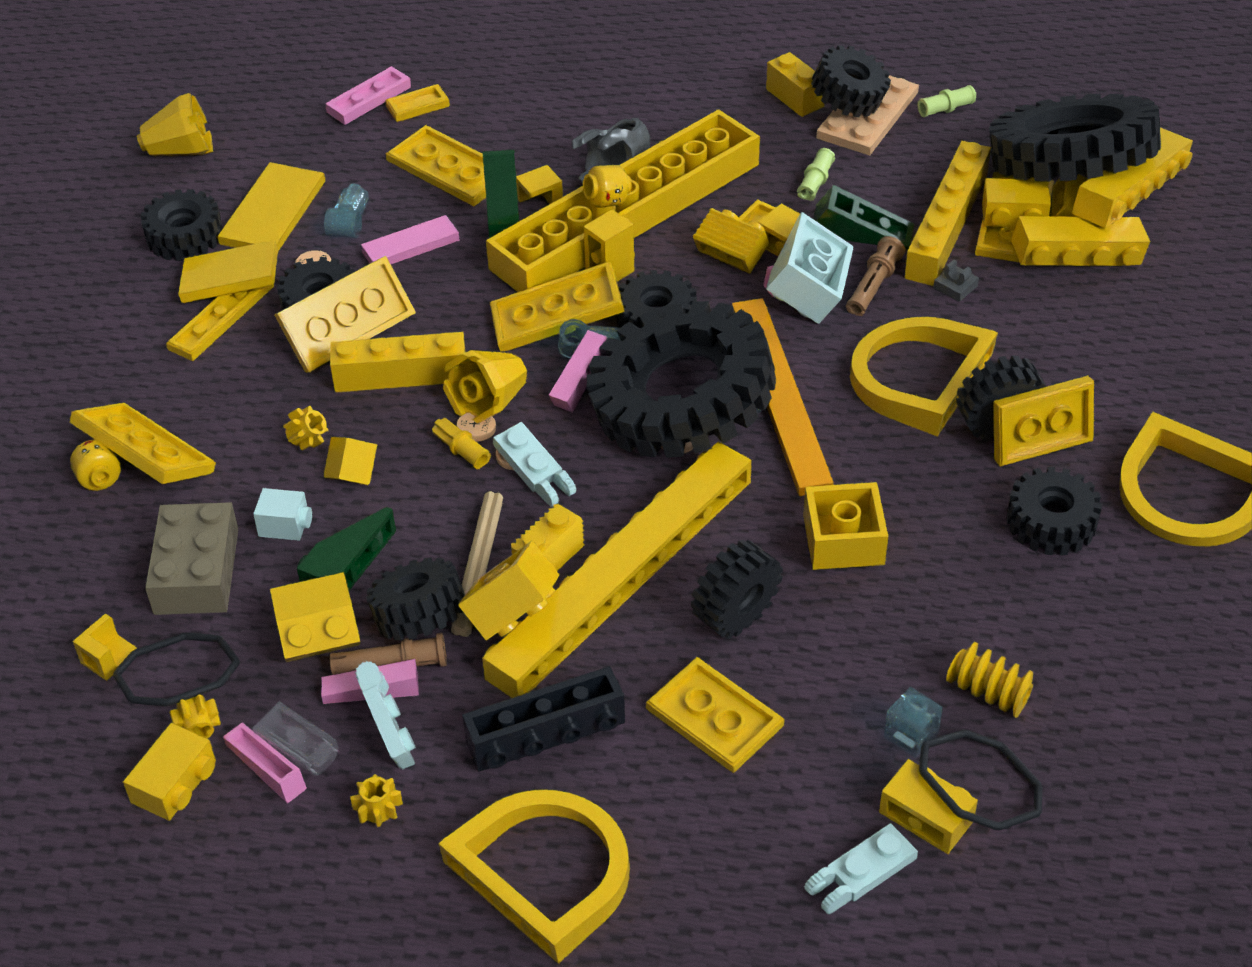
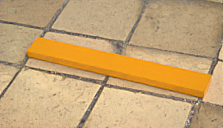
(788, 411)

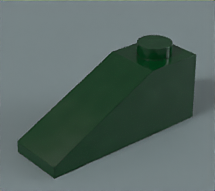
(500, 190)
(860, 220)
(349, 549)

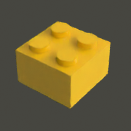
(845, 525)
(510, 591)

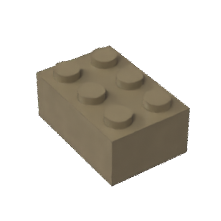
(192, 558)

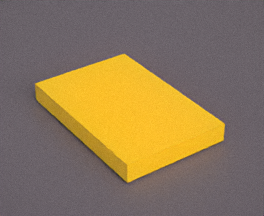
(228, 271)
(1043, 420)
(715, 714)

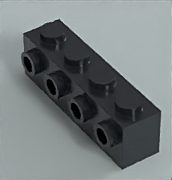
(544, 719)

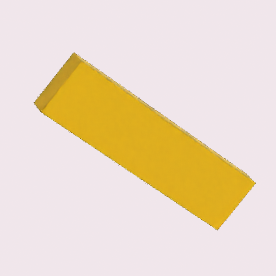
(213, 322)

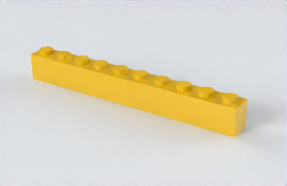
(616, 571)

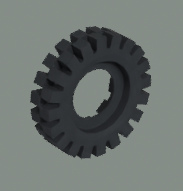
(1075, 137)
(626, 364)

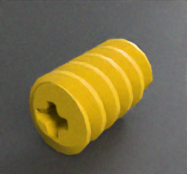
(991, 678)

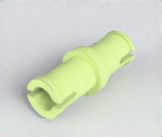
(946, 101)
(816, 174)

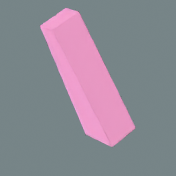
(573, 379)
(344, 687)
(266, 762)

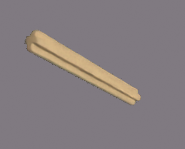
(479, 553)

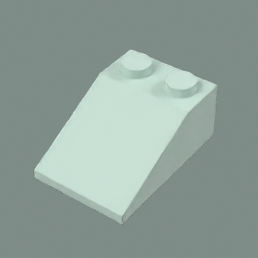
(811, 269)

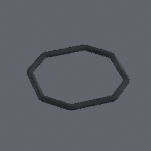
(186, 695)
(951, 803)

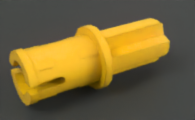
(461, 443)

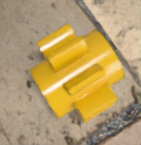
(305, 427)
(196, 715)
(376, 800)

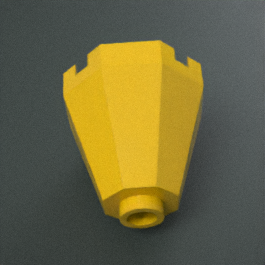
(177, 130)
(483, 382)

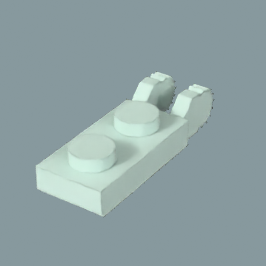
(533, 463)
(384, 713)
(862, 868)

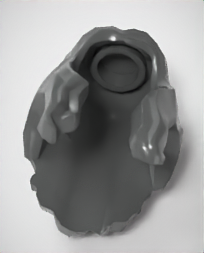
(613, 145)

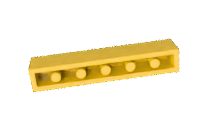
(1113, 194)
(947, 213)

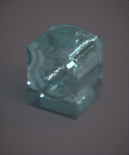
(912, 721)

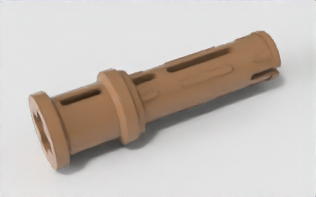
(860, 299)
(424, 651)

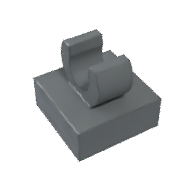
(956, 281)

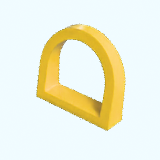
(909, 409)
(1199, 447)
(564, 935)

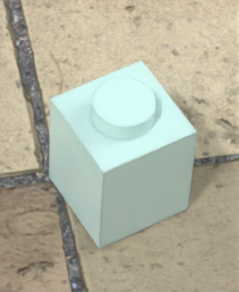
(282, 514)

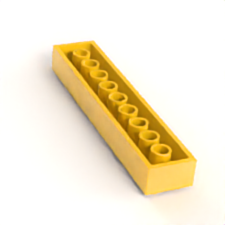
(663, 184)

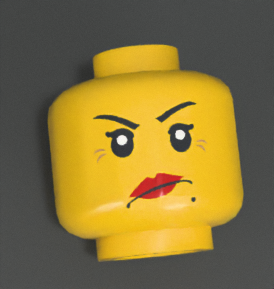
(606, 185)
(95, 462)

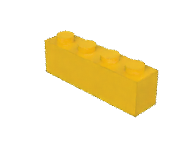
(1079, 242)
(393, 361)

